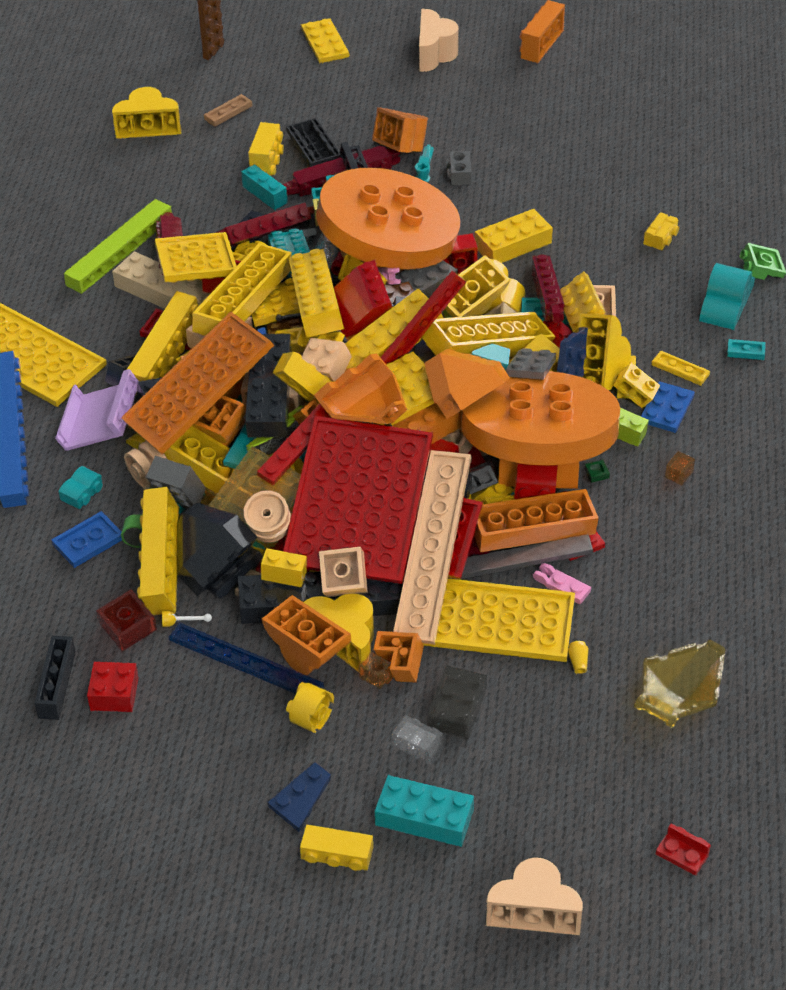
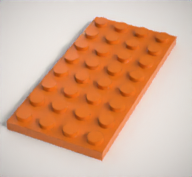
(197, 382)

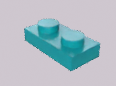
(746, 349)

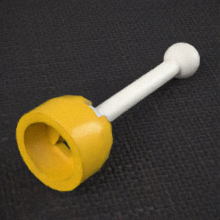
(169, 618)

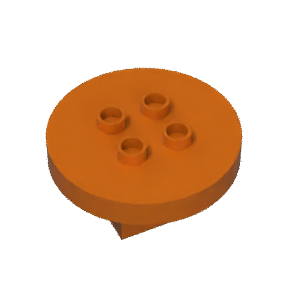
(387, 218)
(543, 424)

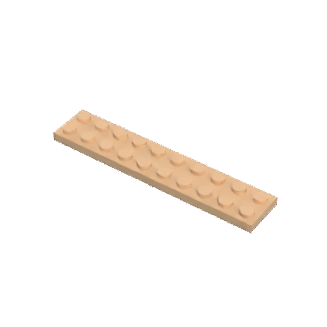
(432, 545)

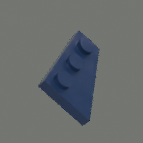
(299, 797)

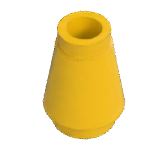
(579, 656)

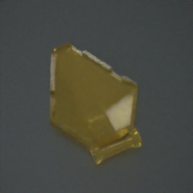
(682, 681)

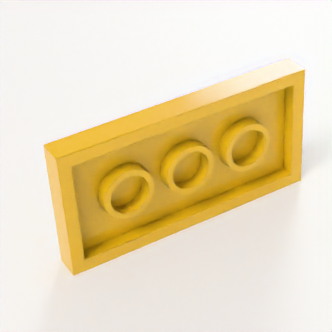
(324, 40)
(579, 298)

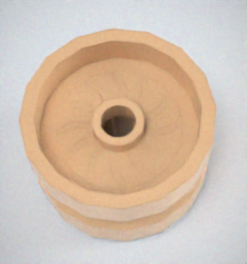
(139, 462)
(267, 516)

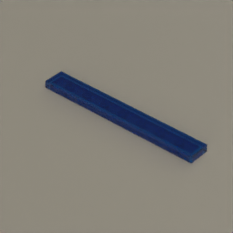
(240, 658)

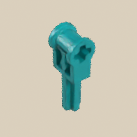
(423, 165)

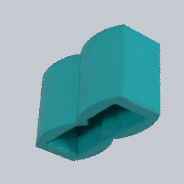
(80, 487)

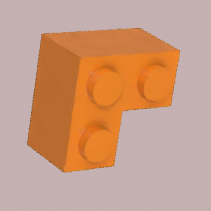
(403, 651)

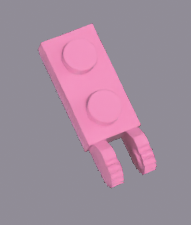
(389, 274)
(561, 582)

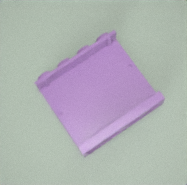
(97, 414)

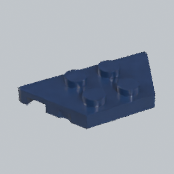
(573, 353)

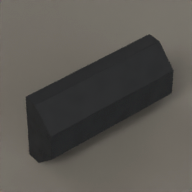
(313, 142)

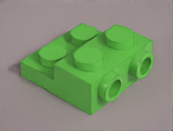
(762, 261)

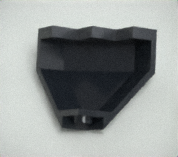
(209, 544)

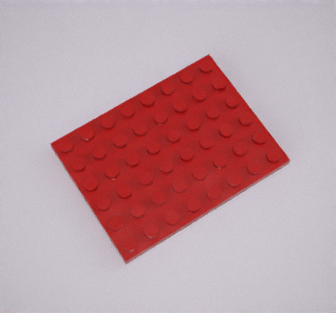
(360, 491)

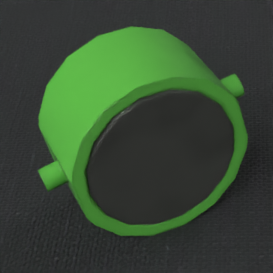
(131, 531)

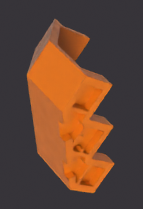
(462, 379)
(364, 394)

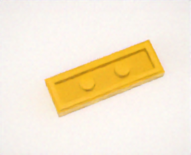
(680, 368)

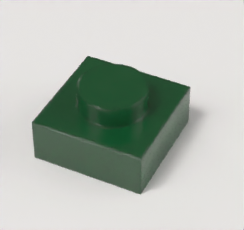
(597, 471)

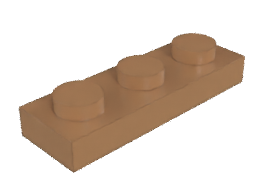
(228, 110)

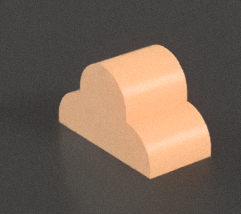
(437, 40)
(535, 900)

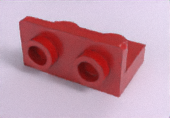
(683, 849)

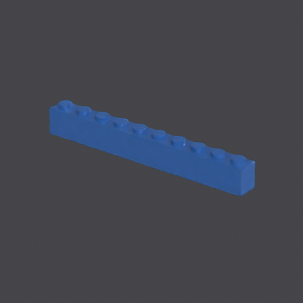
(12, 462)

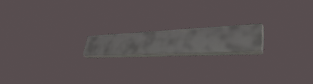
(527, 556)

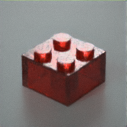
(126, 620)

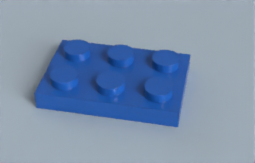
(668, 407)
(87, 539)

